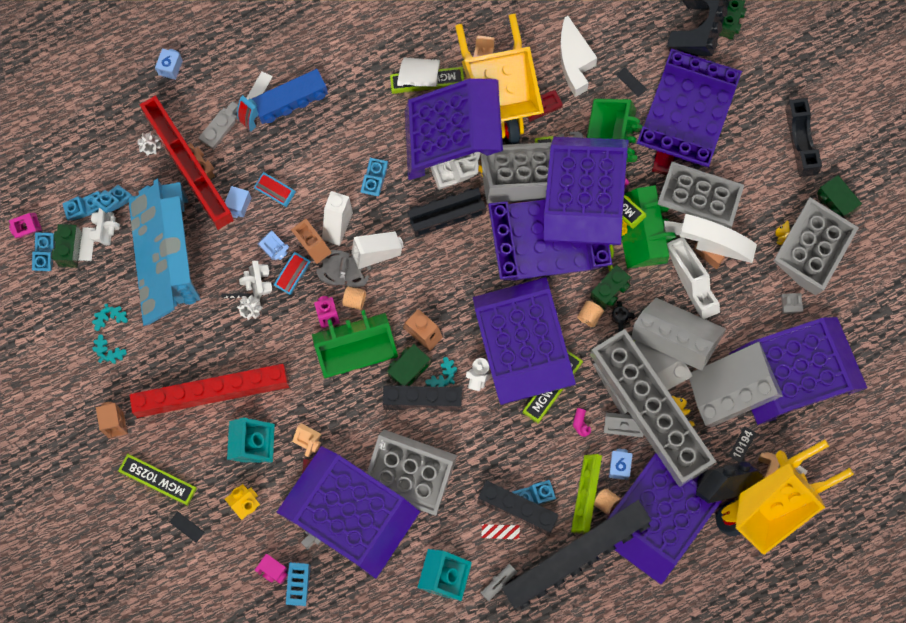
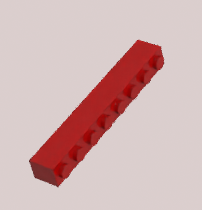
(186, 162)
(209, 390)

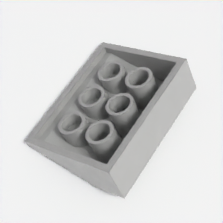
(516, 173)
(701, 194)
(815, 246)
(677, 333)
(667, 368)
(734, 385)
(412, 470)

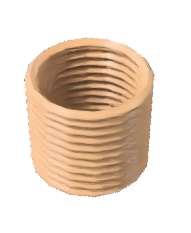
(354, 297)
(591, 313)
(607, 501)

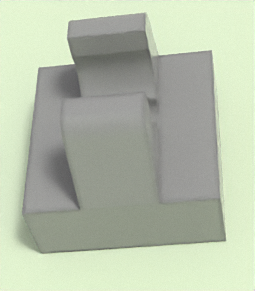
(792, 303)

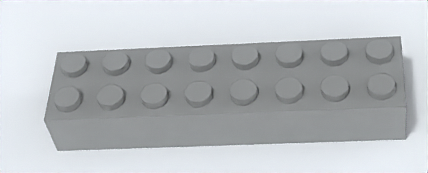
(652, 408)

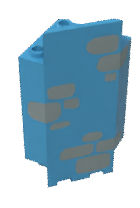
(161, 250)

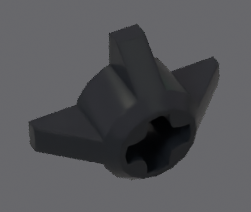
(623, 315)

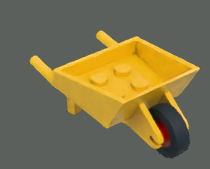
(516, 81)
(777, 503)

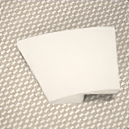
(418, 72)
(456, 170)

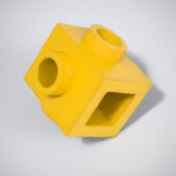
(242, 501)

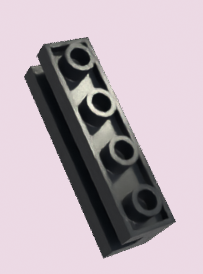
(446, 212)

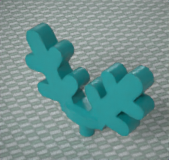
(102, 316)
(111, 356)
(433, 382)

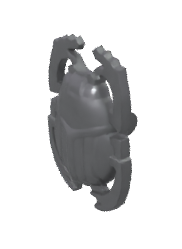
(341, 269)

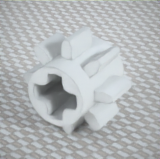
(149, 143)
(250, 307)

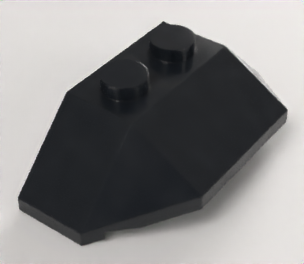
(727, 481)

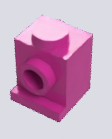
(32, 223)
(326, 310)
(272, 570)

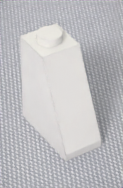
(336, 218)
(376, 248)

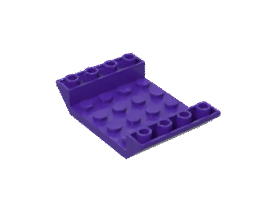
(689, 108)
(452, 124)
(585, 190)
(525, 254)
(523, 341)
(809, 366)
(349, 511)
(675, 522)

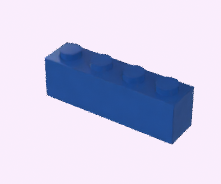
(290, 96)

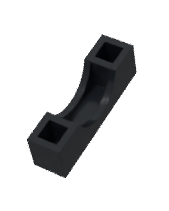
(805, 152)
(422, 396)
(519, 507)

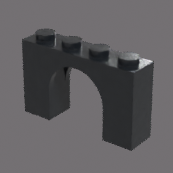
(703, 39)

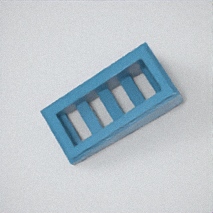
(298, 566)

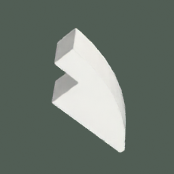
(575, 57)
(717, 239)
(693, 277)

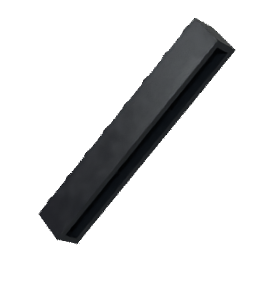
(577, 554)

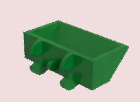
(614, 121)
(648, 240)
(354, 345)

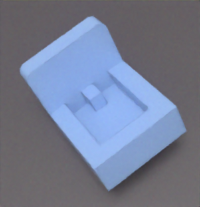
(273, 246)

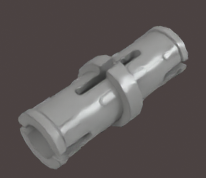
(488, 593)

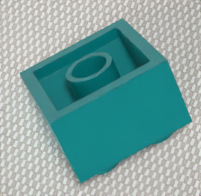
(250, 441)
(444, 574)

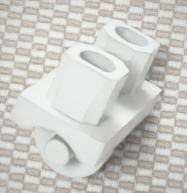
(105, 227)
(256, 272)
(479, 374)

